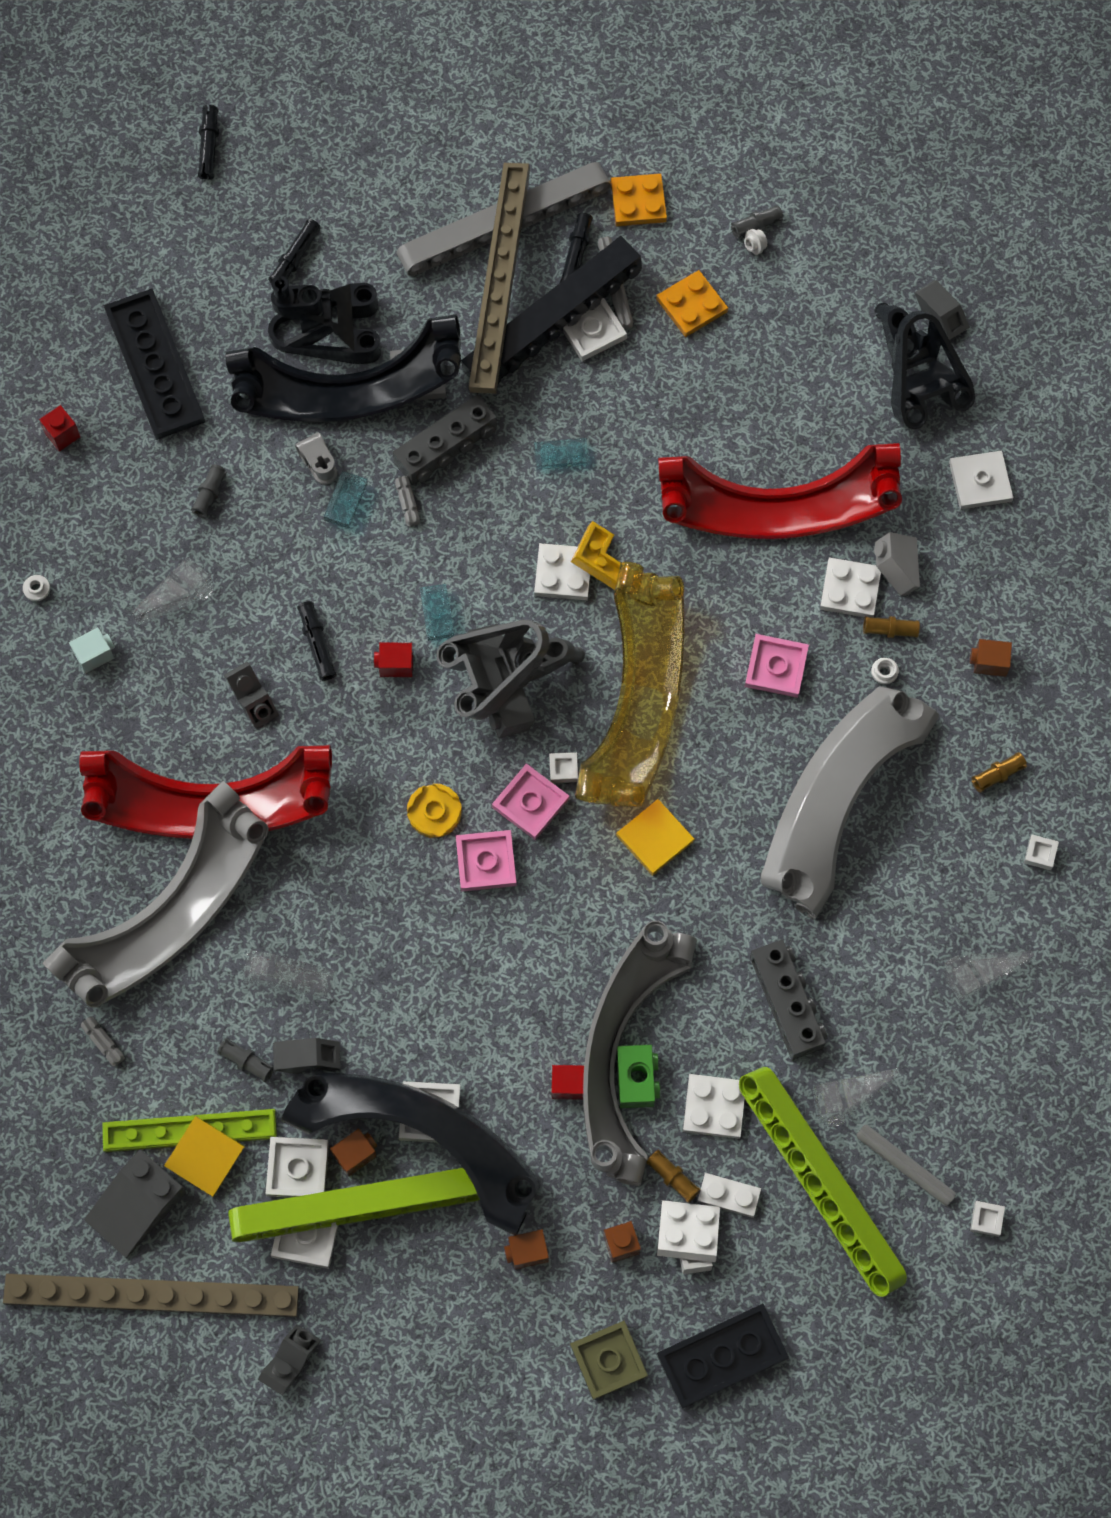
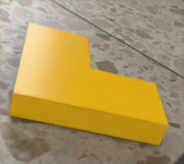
(592, 555)

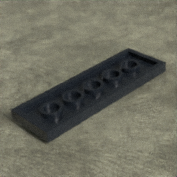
(154, 364)

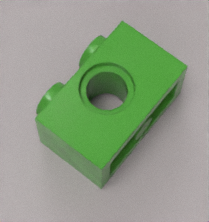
(637, 1059)

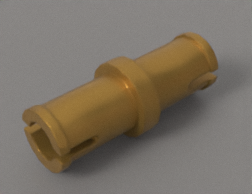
(891, 627)
(999, 772)
(673, 1176)

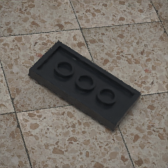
(722, 1356)

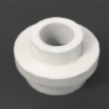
(755, 241)
(41, 593)
(888, 664)

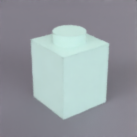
(92, 649)

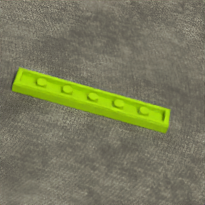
(169, 1130)

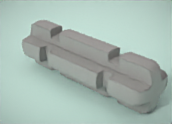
(407, 501)
(102, 1041)

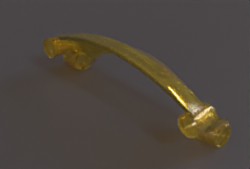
(653, 653)

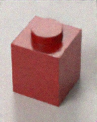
(59, 428)
(394, 659)
(567, 1082)

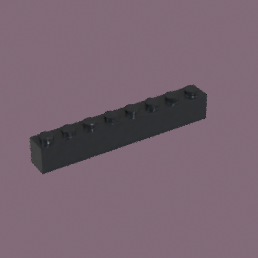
(565, 304)

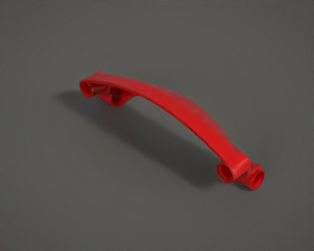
(821, 506)
(148, 803)

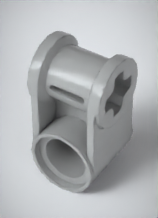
(317, 457)

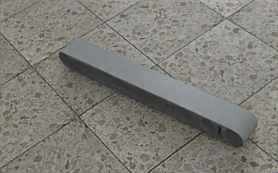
(477, 228)

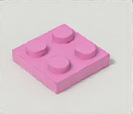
(776, 665)
(530, 801)
(486, 860)

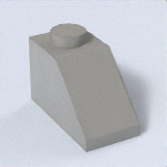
(898, 561)

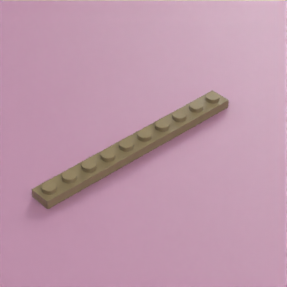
(499, 278)
(151, 1295)

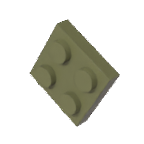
(608, 1360)

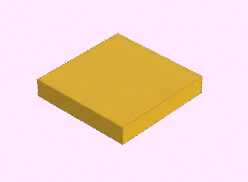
(655, 837)
(204, 1156)

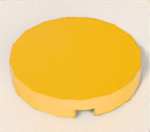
(428, 816)

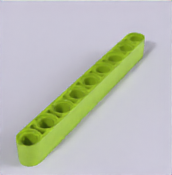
(823, 1181)
(351, 1205)

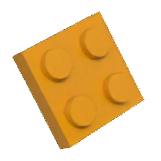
(638, 200)
(692, 303)

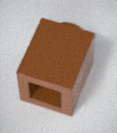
(991, 657)
(354, 1151)
(621, 1241)
(527, 1249)

